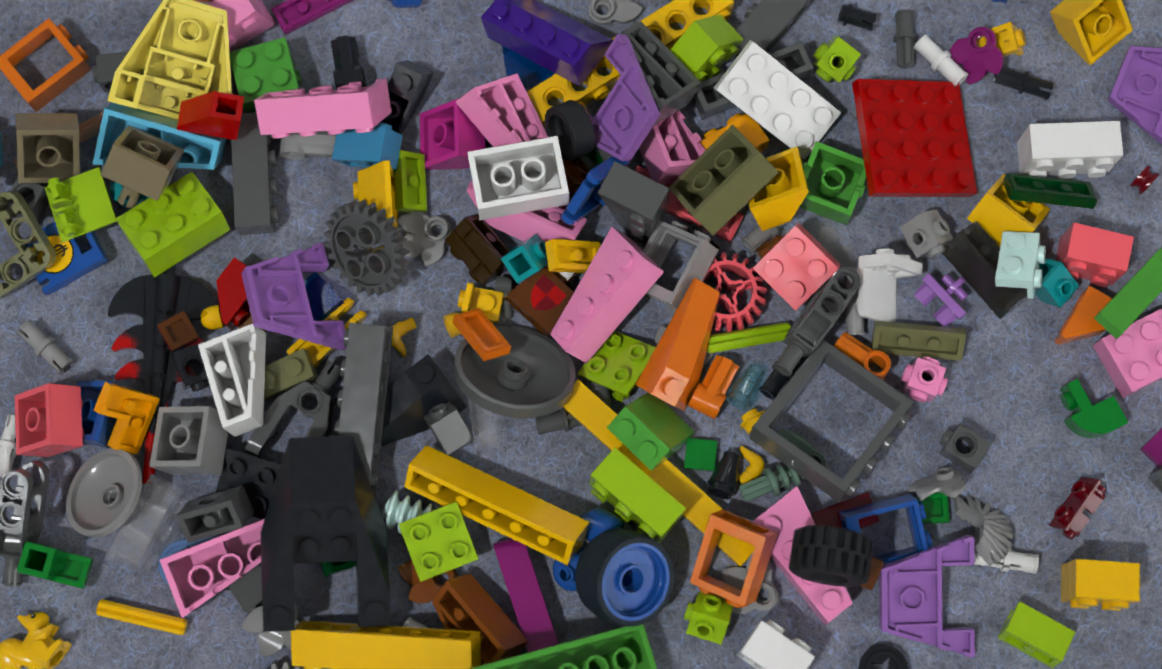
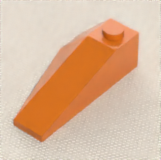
(680, 354)

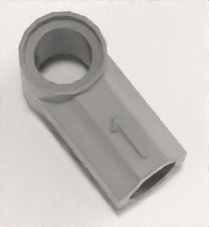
(299, 147)

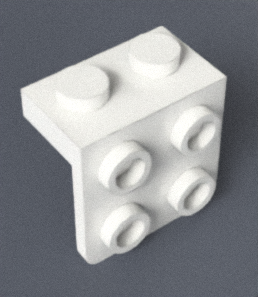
(878, 283)

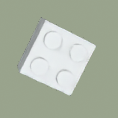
(771, 650)

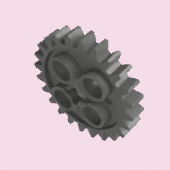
(361, 227)

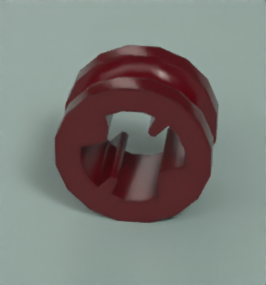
(1144, 179)

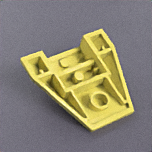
(175, 59)

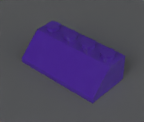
(546, 37)

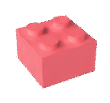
(1094, 254)
(797, 266)
(48, 420)

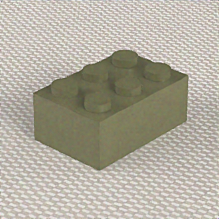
(722, 180)

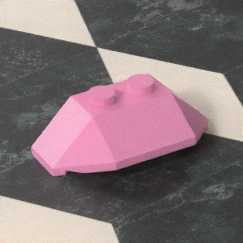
(544, 222)

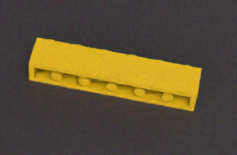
(497, 504)
(382, 647)

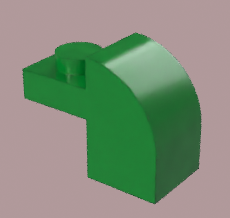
(1087, 419)
(54, 565)

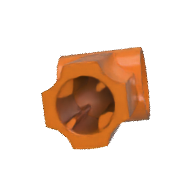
(863, 355)
(711, 392)

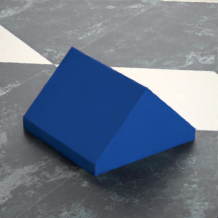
(96, 426)

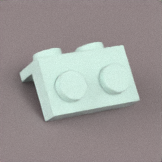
(1020, 261)

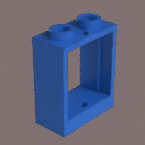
(915, 515)

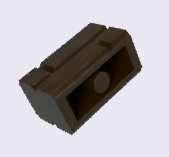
(478, 248)

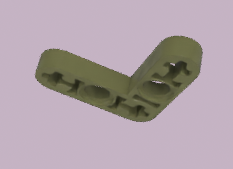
(26, 255)

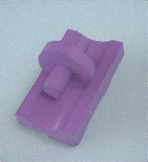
(931, 288)

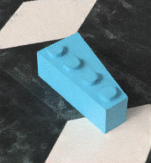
(199, 149)

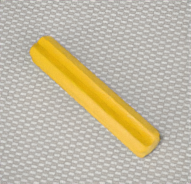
(141, 617)

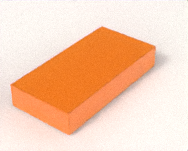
(481, 334)

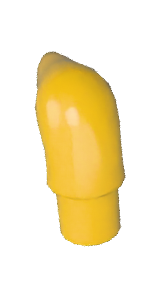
(399, 330)
(754, 469)

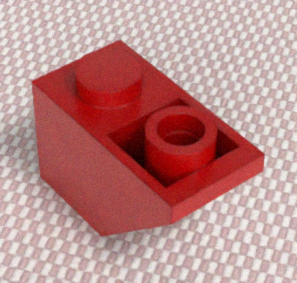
(212, 115)
(232, 295)

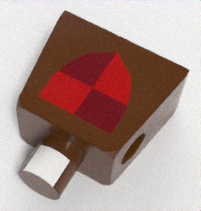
(542, 298)

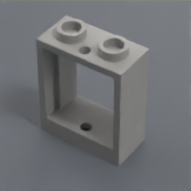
(697, 267)

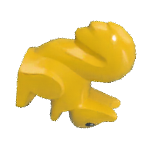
(37, 649)

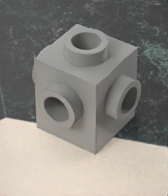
(927, 234)

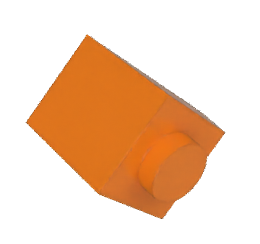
(1081, 320)

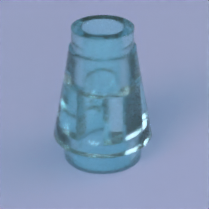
(745, 389)

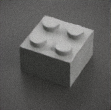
(189, 441)

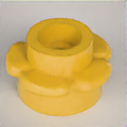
(750, 419)

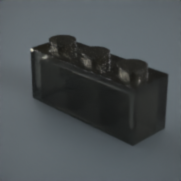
(976, 259)

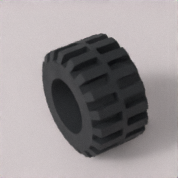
(831, 555)

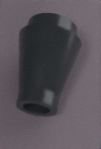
(725, 476)

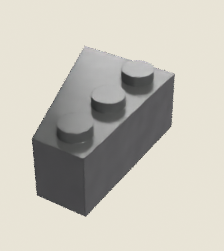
(665, 74)
(634, 201)

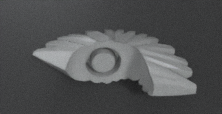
(990, 528)

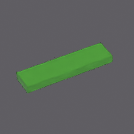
(1133, 297)

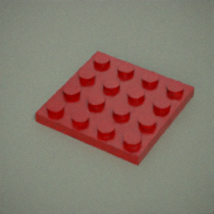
(913, 138)

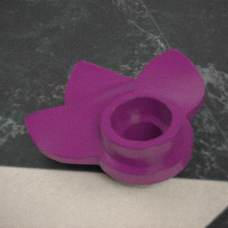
(977, 59)

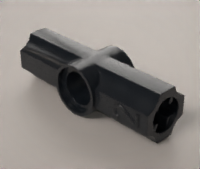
(346, 62)

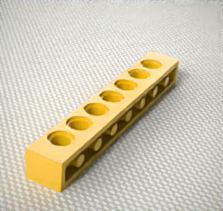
(599, 86)

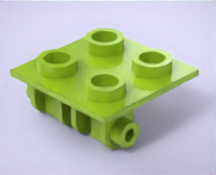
(80, 204)
(618, 364)
(438, 541)

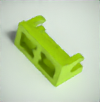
(1036, 635)

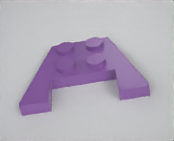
(1139, 89)
(629, 107)
(280, 298)
(913, 597)

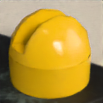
(212, 318)
(448, 321)

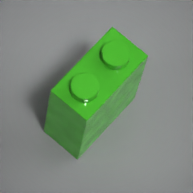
(650, 430)

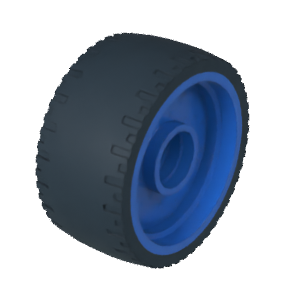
(624, 577)

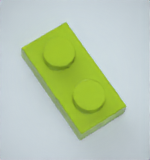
(410, 182)

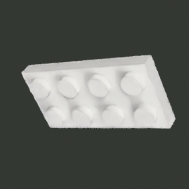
(777, 99)

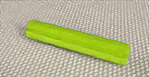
(748, 337)

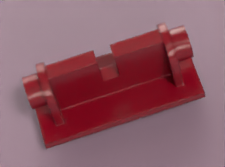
(1084, 494)

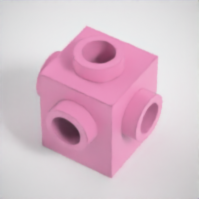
(919, 388)

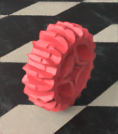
(735, 317)

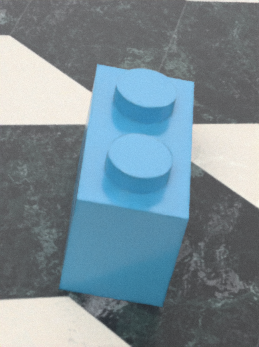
(368, 148)

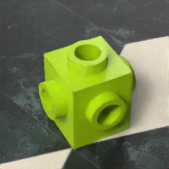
(845, 56)
(708, 617)

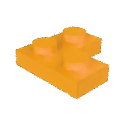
(133, 414)

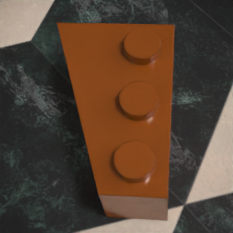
(468, 607)

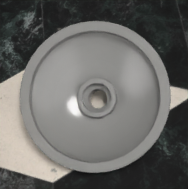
(104, 493)

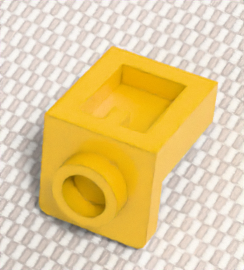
(1008, 39)
(487, 300)

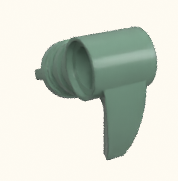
(783, 476)

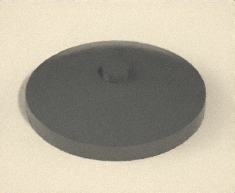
(522, 384)

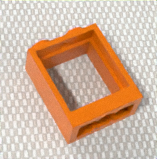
(59, 81)
(747, 531)

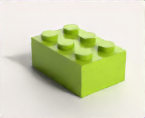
(174, 225)
(635, 496)

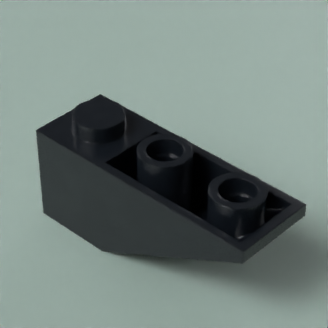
(405, 93)

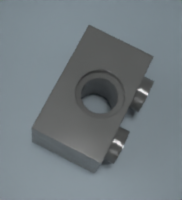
(215, 514)

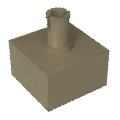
(47, 146)
(141, 165)

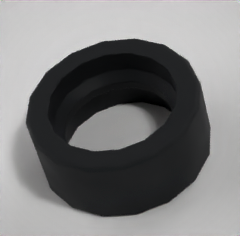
(572, 127)

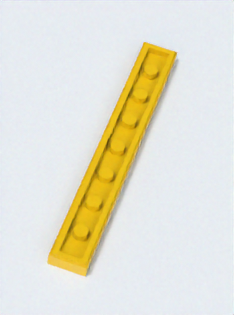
(596, 416)

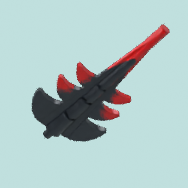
(155, 302)

